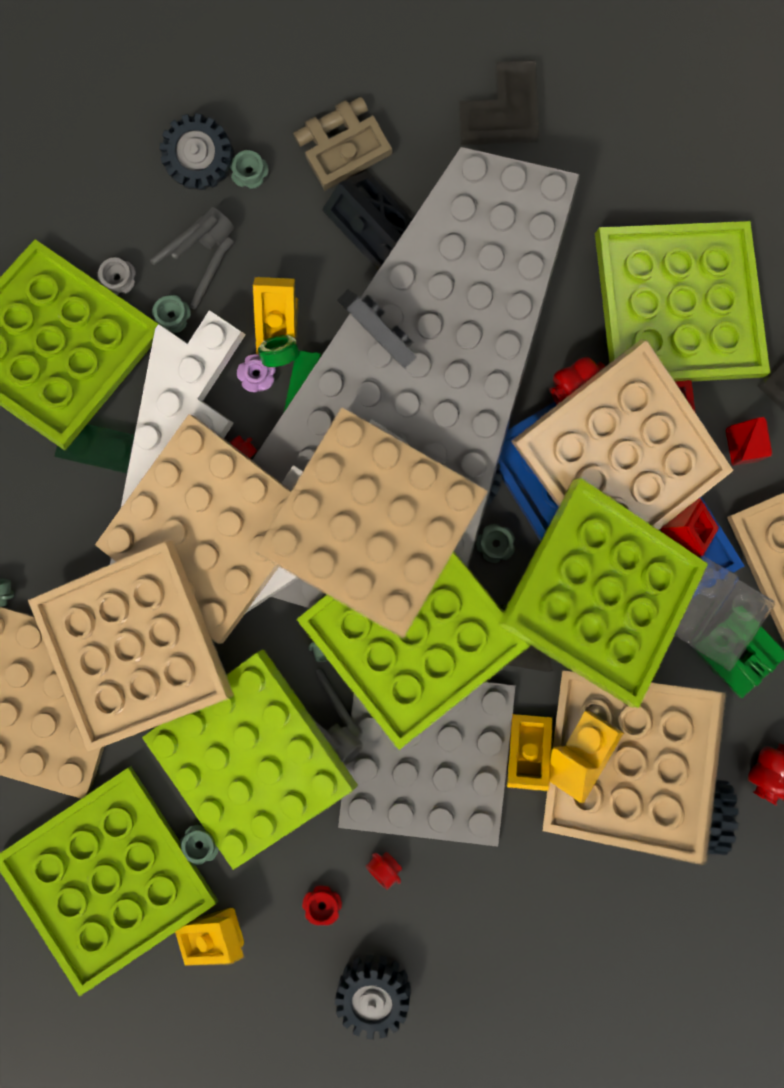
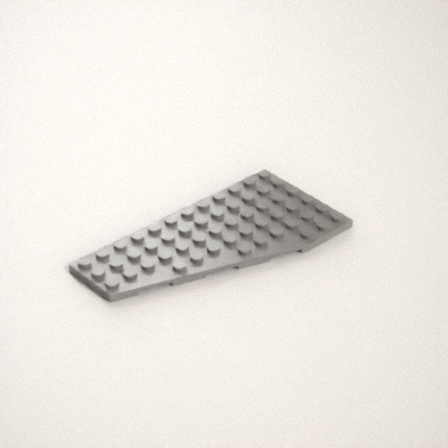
(470, 298)

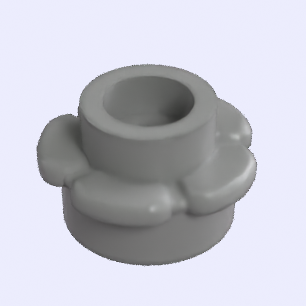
(116, 266)

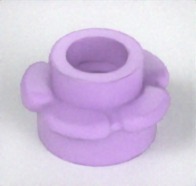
(250, 382)

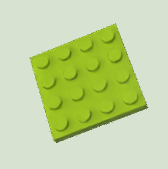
(687, 295)
(63, 343)
(604, 593)
(436, 665)
(251, 762)
(105, 881)

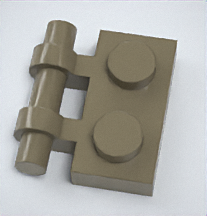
(347, 152)

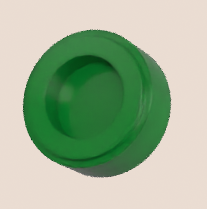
(278, 351)

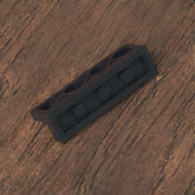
(364, 218)

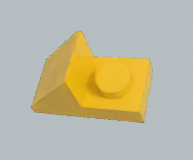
(274, 308)
(530, 752)
(583, 758)
(211, 939)

